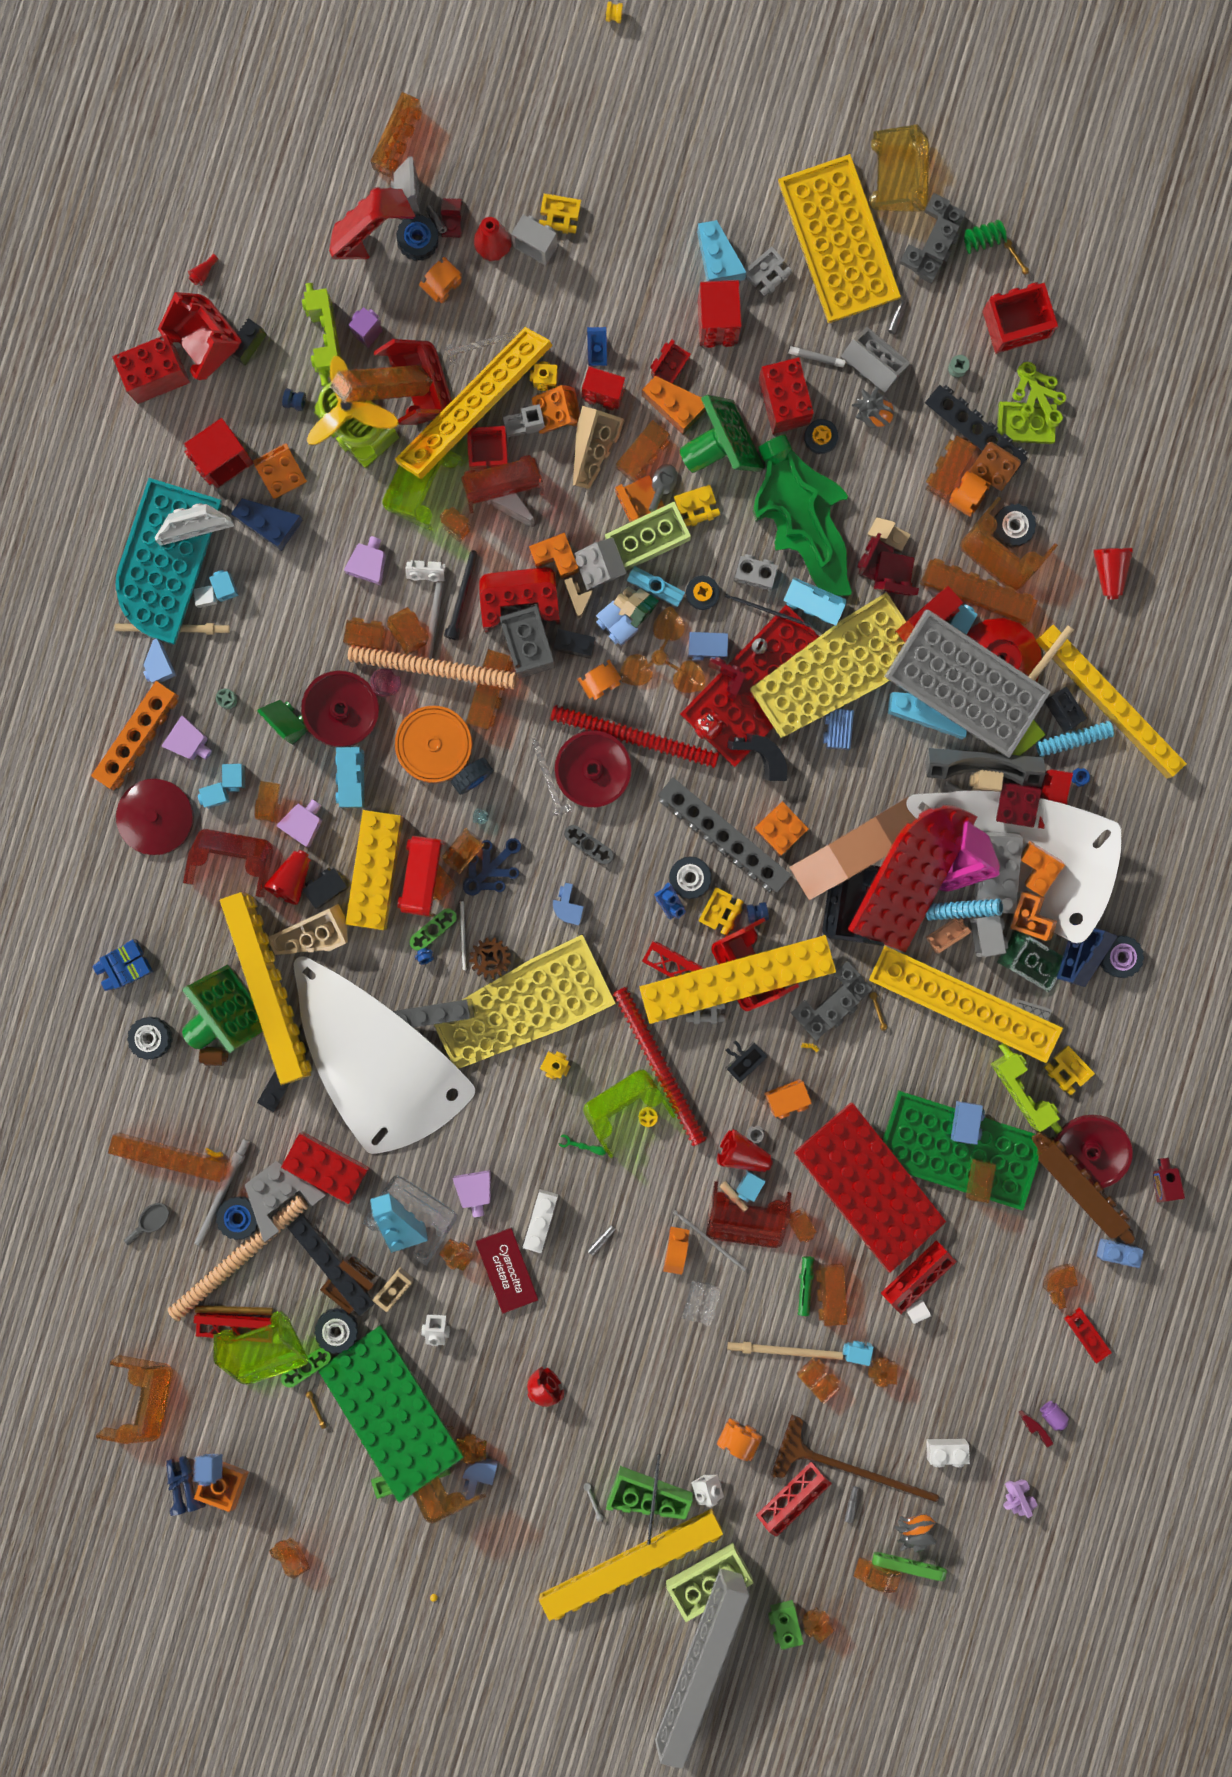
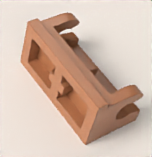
(947, 935)

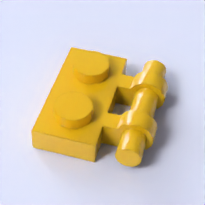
(563, 208)
(696, 500)
(715, 909)
(1074, 1067)

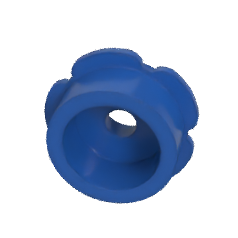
(1085, 777)
(424, 956)

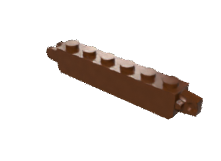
(1082, 1188)

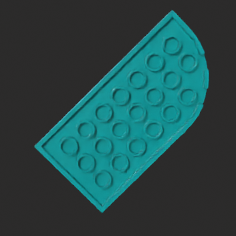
(159, 580)

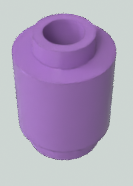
(1054, 1416)

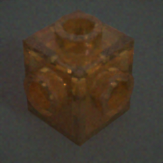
(456, 1254)
(889, 1375)
(472, 1448)
(817, 1624)

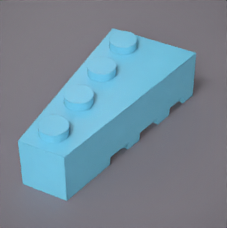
(914, 710)

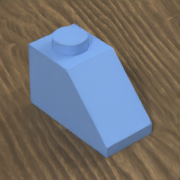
(157, 664)

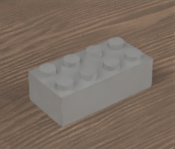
(1005, 885)

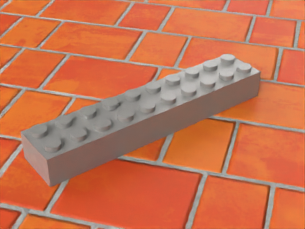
(701, 1668)

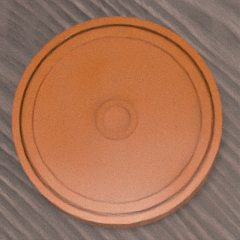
(433, 744)

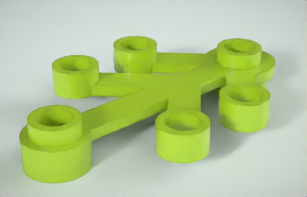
(1039, 392)

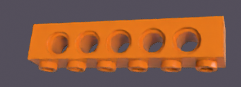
(125, 739)

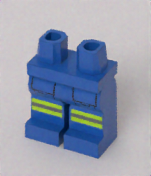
(117, 969)

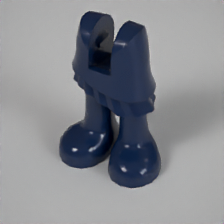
(183, 1477)

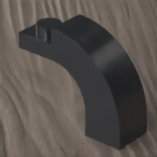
(774, 761)

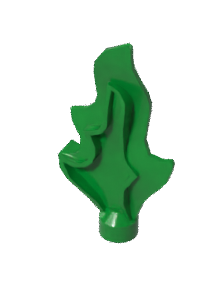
(800, 507)

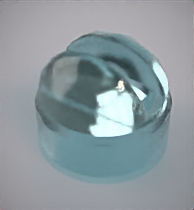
(479, 816)

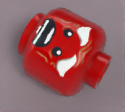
(708, 726)

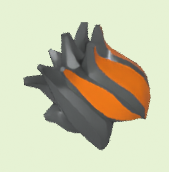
(874, 409)
(916, 1532)

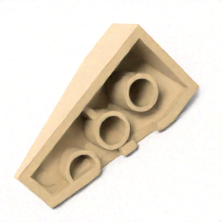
(593, 440)
(317, 933)

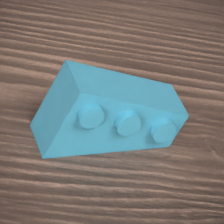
(718, 255)
(815, 601)
(396, 1224)

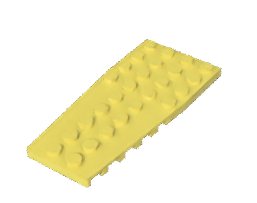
(833, 668)
(528, 1004)

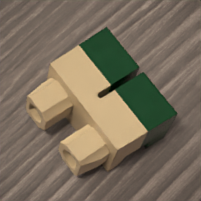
(636, 605)

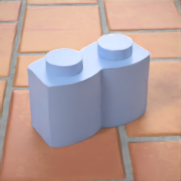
(615, 624)

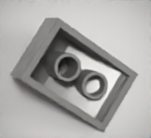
(407, 179)
(514, 508)

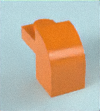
(676, 1250)

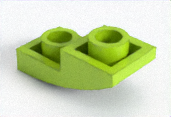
(1031, 736)

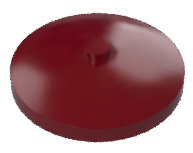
(339, 709)
(592, 769)
(154, 817)
(1099, 1146)

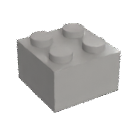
(534, 239)
(599, 563)
(988, 936)

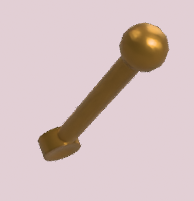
(1025, 270)
(873, 996)
(309, 1395)

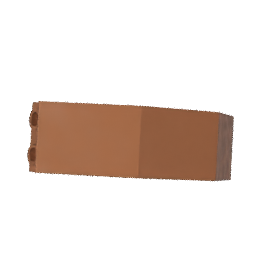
(852, 851)

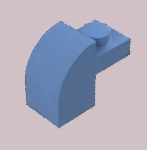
(564, 910)
(481, 1472)

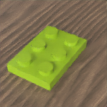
(1024, 429)

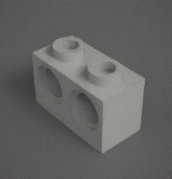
(754, 578)

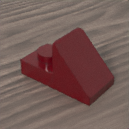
(451, 216)

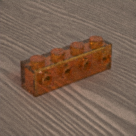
(396, 134)

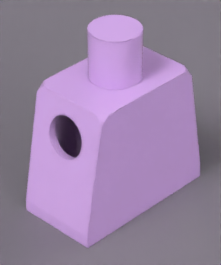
(367, 562)
(187, 740)
(302, 823)
(474, 1190)

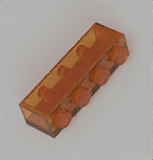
(486, 697)

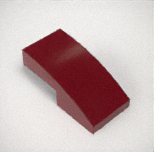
(1033, 1426)

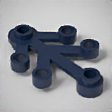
(489, 869)

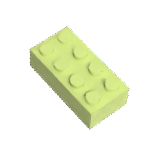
(650, 536)
(694, 1585)

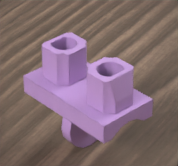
(1017, 1500)

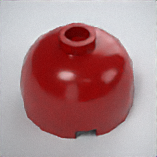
(544, 1388)

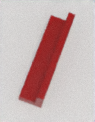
(672, 956)
(916, 1275)
(233, 1321)
(798, 1504)

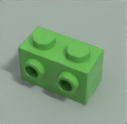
(786, 1624)

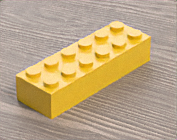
(374, 870)

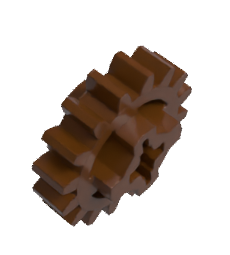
(485, 964)

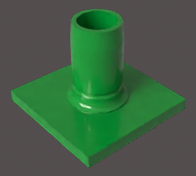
(726, 439)
(223, 1010)

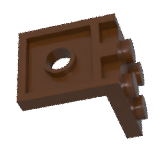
(358, 1272)

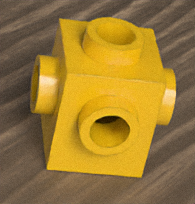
(544, 376)
(552, 1072)

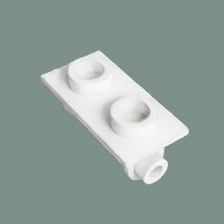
(416, 571)

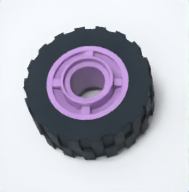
(1132, 961)

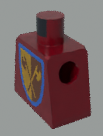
(1170, 1189)

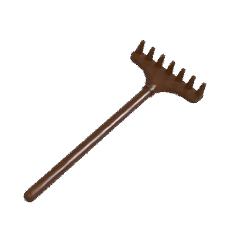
(794, 1449)

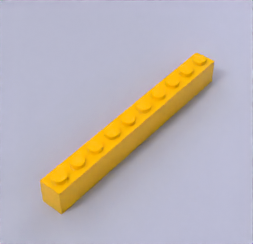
(1113, 704)
(630, 1565)

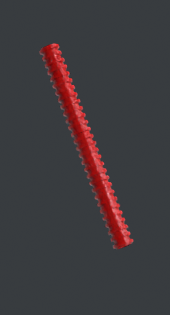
(635, 736)
(659, 1066)

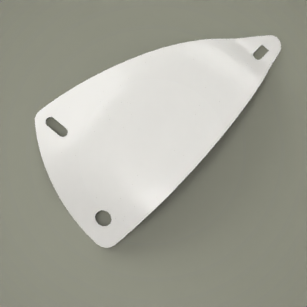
(1068, 834)
(375, 1063)

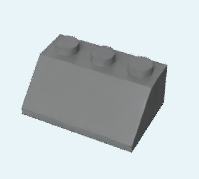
(875, 359)

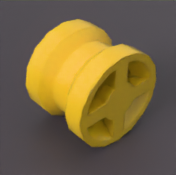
(614, 12)
(648, 1120)

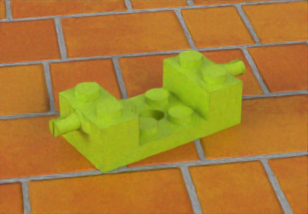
(320, 308)
(1039, 1114)

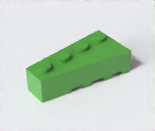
(635, 1490)

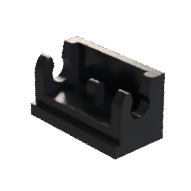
(1065, 709)

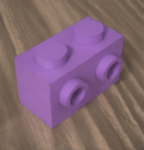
(365, 326)

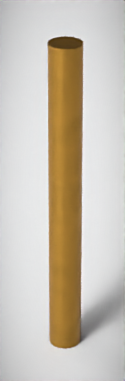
(233, 1310)

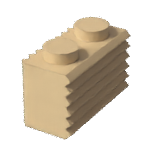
(986, 781)
(393, 1289)

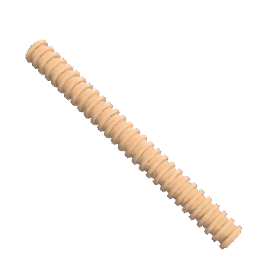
(432, 667)
(234, 1261)

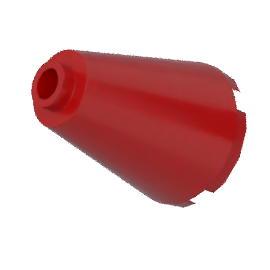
(492, 239)
(1113, 569)
(289, 878)
(742, 1153)

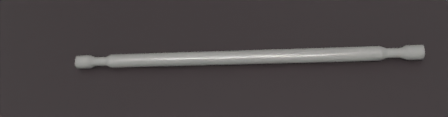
(709, 1240)

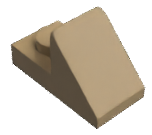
(889, 533)
(579, 601)

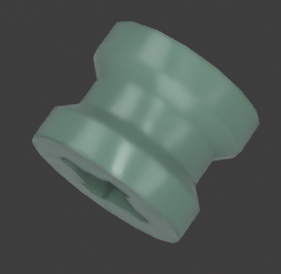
(957, 370)
(222, 698)

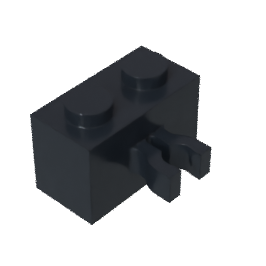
(746, 1061)

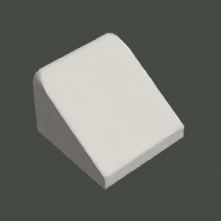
(204, 596)
(918, 1312)

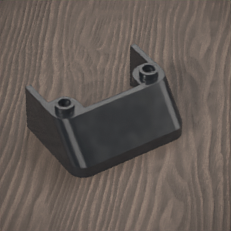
(843, 905)

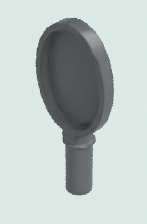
(662, 483)
(149, 1221)

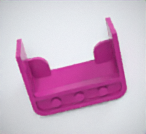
(974, 861)

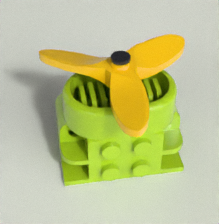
(358, 426)

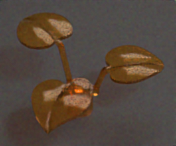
(636, 669)

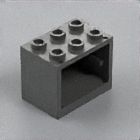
(527, 642)

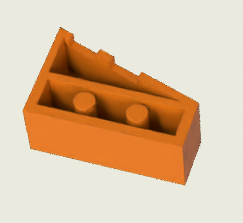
(674, 403)

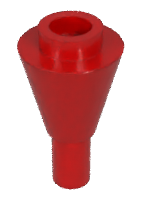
(199, 273)

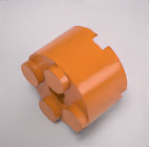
(441, 280)
(970, 493)
(599, 680)
(739, 1440)

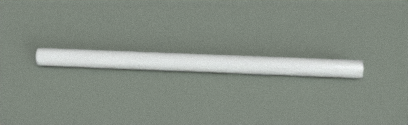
(463, 935)

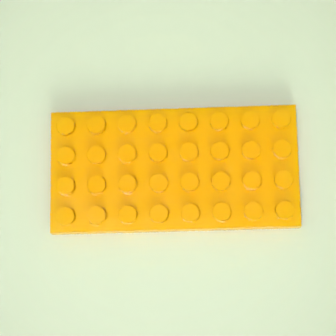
(839, 238)

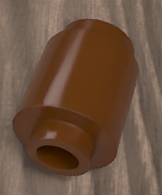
(213, 1056)

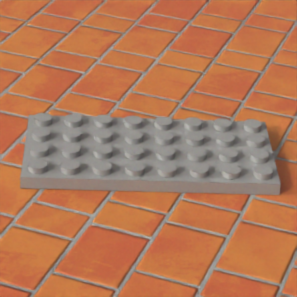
(967, 683)

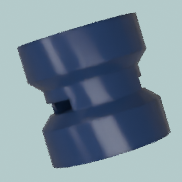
(294, 399)
(757, 912)

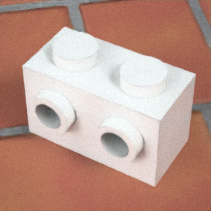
(948, 1452)

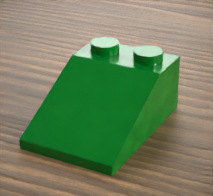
(283, 720)

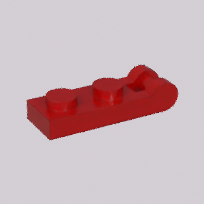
(1088, 1336)

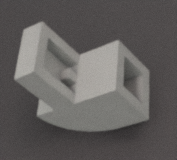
(526, 422)

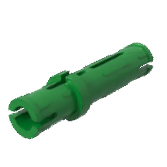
(805, 1285)

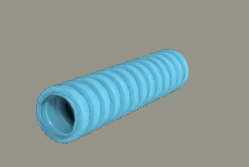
(1075, 739)
(965, 909)

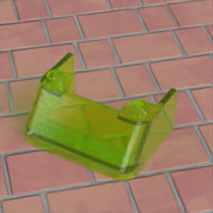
(619, 1096)

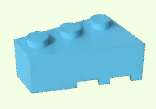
(350, 777)

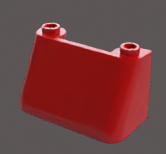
(200, 331)

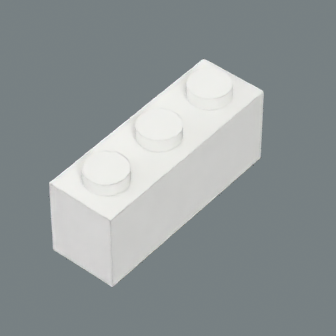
(540, 1221)

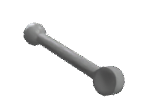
(587, 1486)

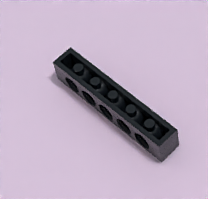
(936, 403)

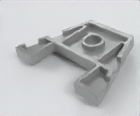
(271, 1190)

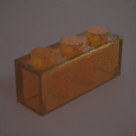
(643, 451)
(950, 467)
(832, 1294)

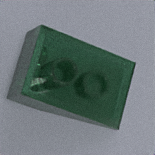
(1031, 960)

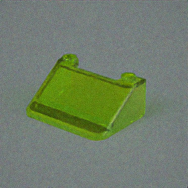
(408, 492)
(260, 1351)

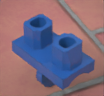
(670, 902)

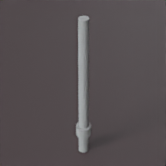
(237, 1158)

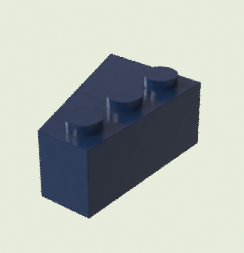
(268, 522)
(1084, 957)

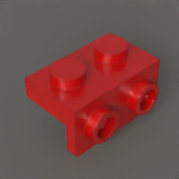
(670, 362)

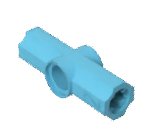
(644, 580)

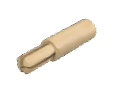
(733, 1196)

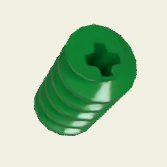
(985, 234)

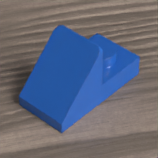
(597, 346)

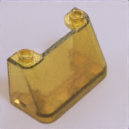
(901, 169)

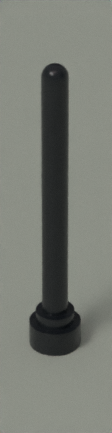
(452, 631)

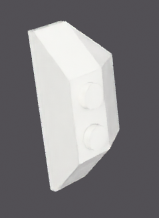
(191, 523)

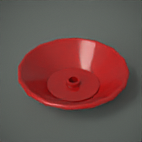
(1010, 641)

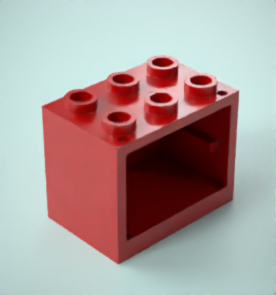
(719, 313)
(1019, 317)
(151, 369)
(785, 395)
(217, 454)

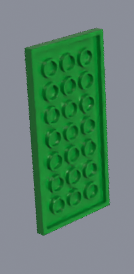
(922, 1143)
(391, 1414)

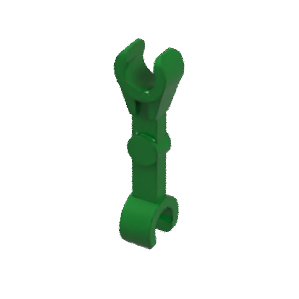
(593, 1148)

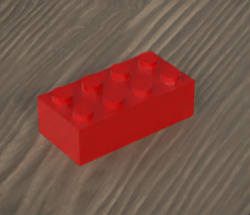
(325, 1167)

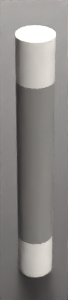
(816, 356)

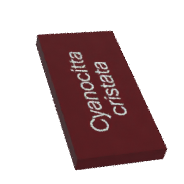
(506, 1270)

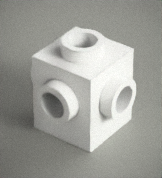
(435, 1330)
(707, 1490)

